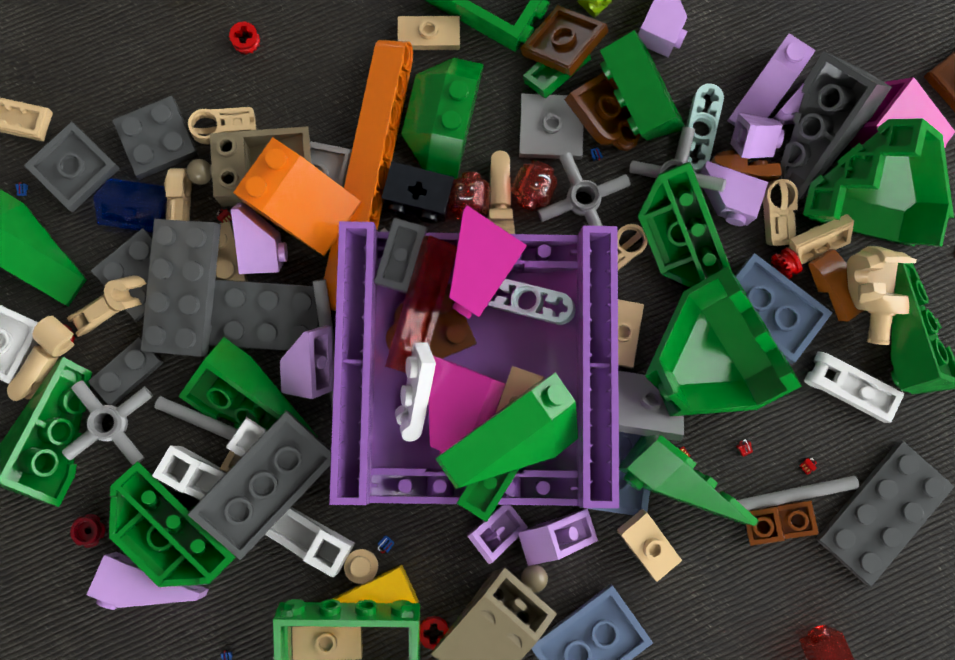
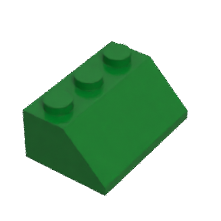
(640, 88)

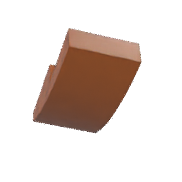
(758, 169)
(831, 276)
(783, 523)

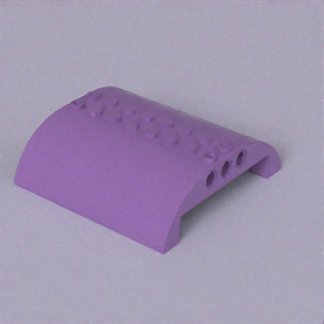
(367, 448)

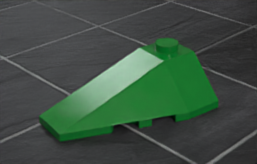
(33, 254)
(916, 352)
(236, 388)
(520, 434)
(34, 445)
(669, 472)

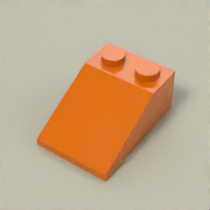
(296, 196)

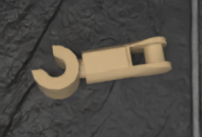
(500, 195)
(115, 299)
(54, 342)

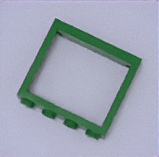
(493, 26)
(336, 614)

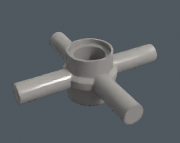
(681, 157)
(580, 185)
(94, 423)

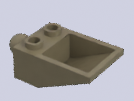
(242, 152)
(491, 626)

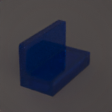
(129, 204)

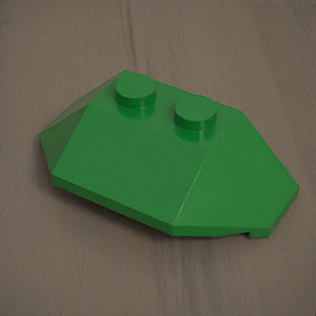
(442, 114)
(681, 228)
(160, 534)

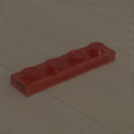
(422, 300)

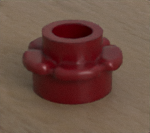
(79, 527)

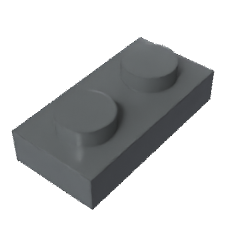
(400, 255)
(125, 373)

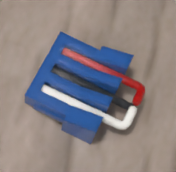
(386, 544)

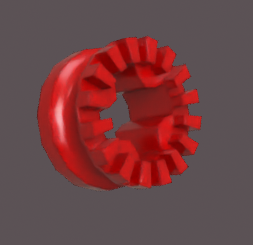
(251, 43)
(787, 262)
(426, 624)

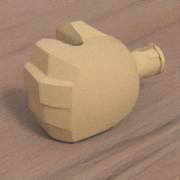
(872, 286)

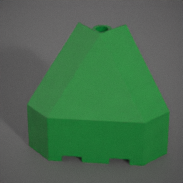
(889, 186)
(718, 353)

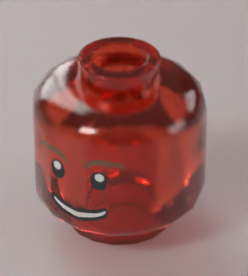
(534, 185)
(469, 191)

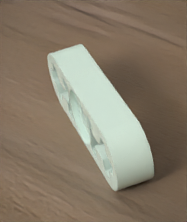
(711, 118)
(553, 297)

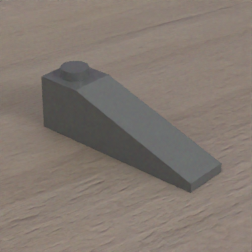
(832, 112)

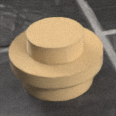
(361, 566)

